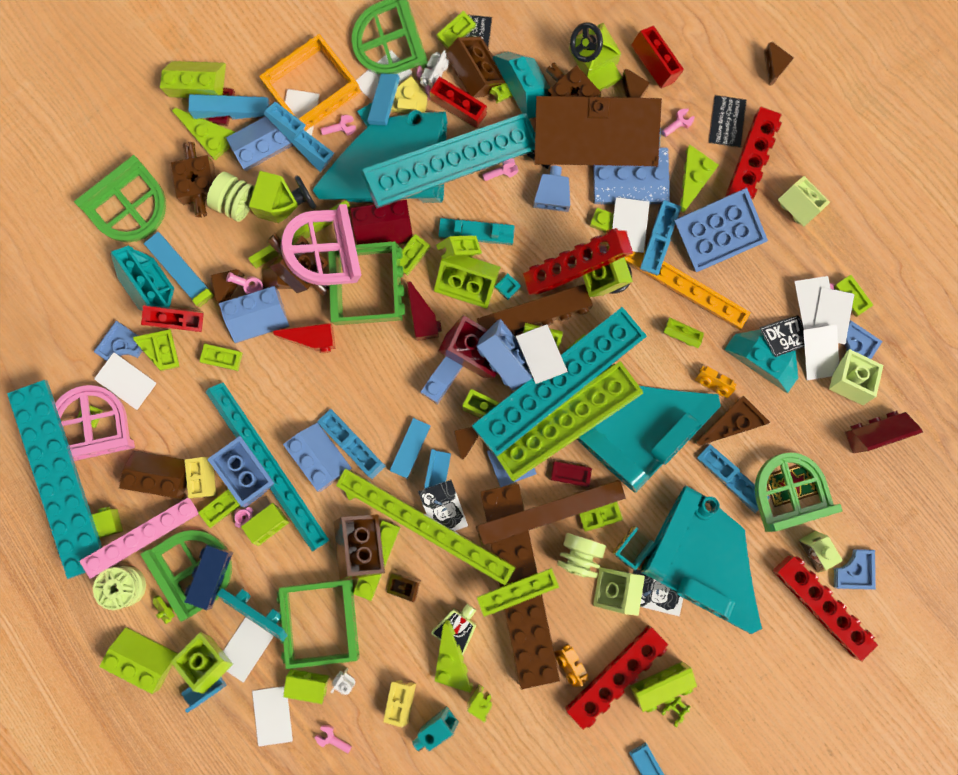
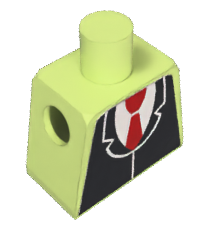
(821, 552)
(462, 626)

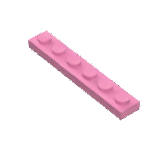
(139, 538)

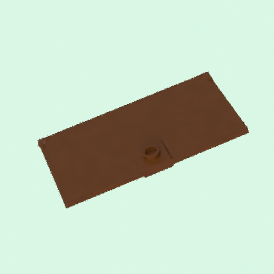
(597, 131)

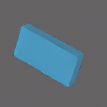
(645, 760)

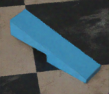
(235, 106)
(294, 131)
(660, 237)
(175, 265)
(351, 444)
(730, 476)

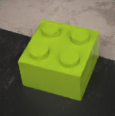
(201, 663)

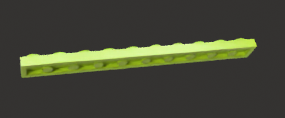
(426, 526)

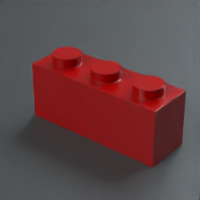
(657, 57)
(458, 102)

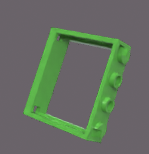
(336, 303)
(351, 625)

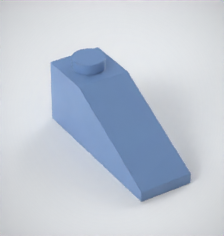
(441, 380)

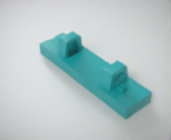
(500, 233)
(239, 604)

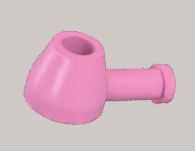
(257, 286)

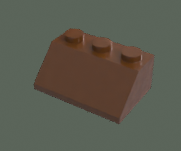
(474, 65)
(154, 475)
(359, 546)

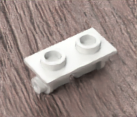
(438, 64)
(343, 683)

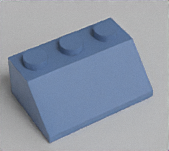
(258, 143)
(254, 314)
(504, 355)
(317, 456)
(241, 472)

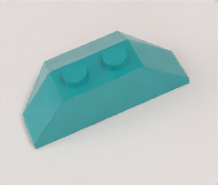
(523, 80)
(142, 278)
(755, 353)

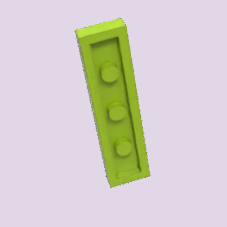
(367, 586)
(517, 592)

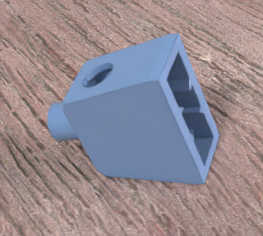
(553, 191)

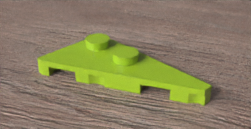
(209, 135)
(697, 172)
(450, 664)

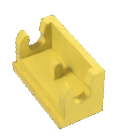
(200, 478)
(399, 703)

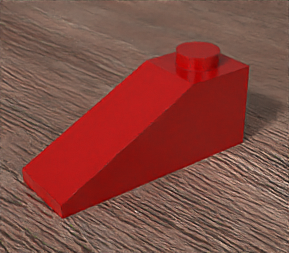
(172, 318)
(314, 337)

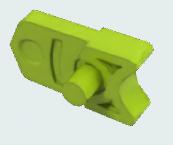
(501, 92)
(165, 612)

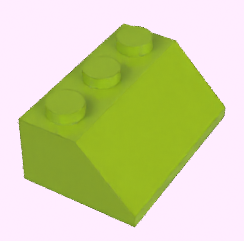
(192, 78)
(467, 279)
(138, 660)
(664, 687)

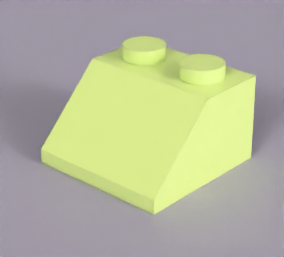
(803, 201)
(856, 378)
(619, 591)

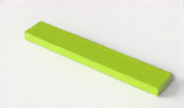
(269, 253)

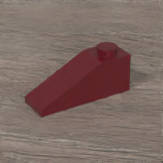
(423, 317)

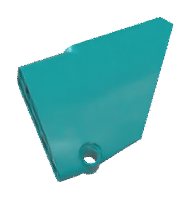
(379, 145)
(648, 432)
(705, 560)

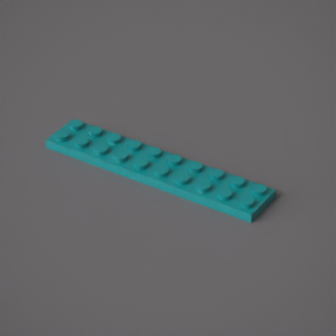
(449, 160)
(536, 401)
(55, 475)

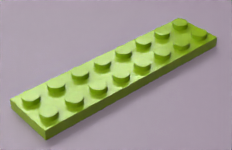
(571, 420)

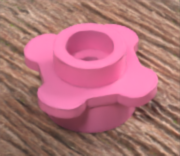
(240, 513)

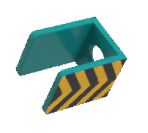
(640, 557)

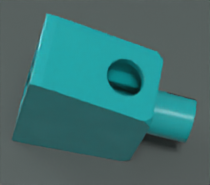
(436, 730)

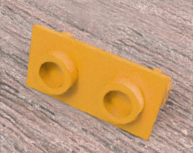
(723, 386)
(574, 673)

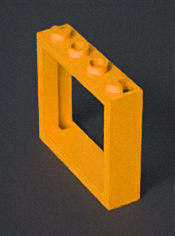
(297, 57)

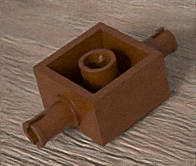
(573, 82)
(193, 178)
(305, 259)

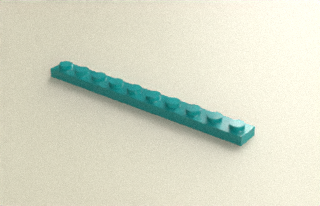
(282, 489)

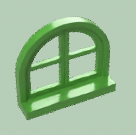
(409, 30)
(111, 186)
(798, 515)
(165, 578)

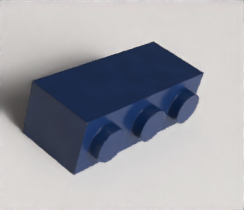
(208, 576)

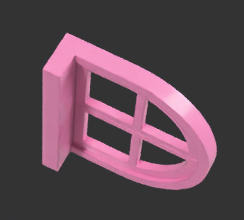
(345, 246)
(102, 446)

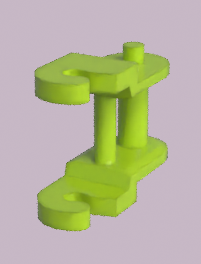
(681, 714)

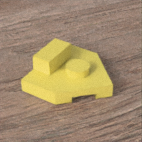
(409, 98)

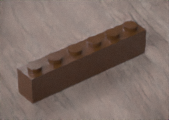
(542, 310)

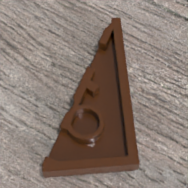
(737, 419)

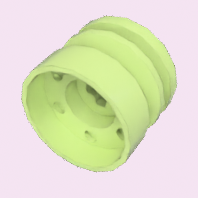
(230, 196)
(581, 555)
(129, 582)

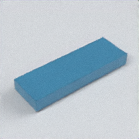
(383, 99)
(410, 448)

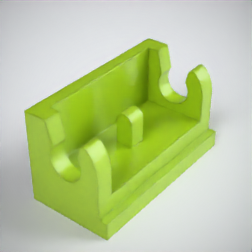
(460, 246)
(265, 524)
(305, 686)
(478, 705)

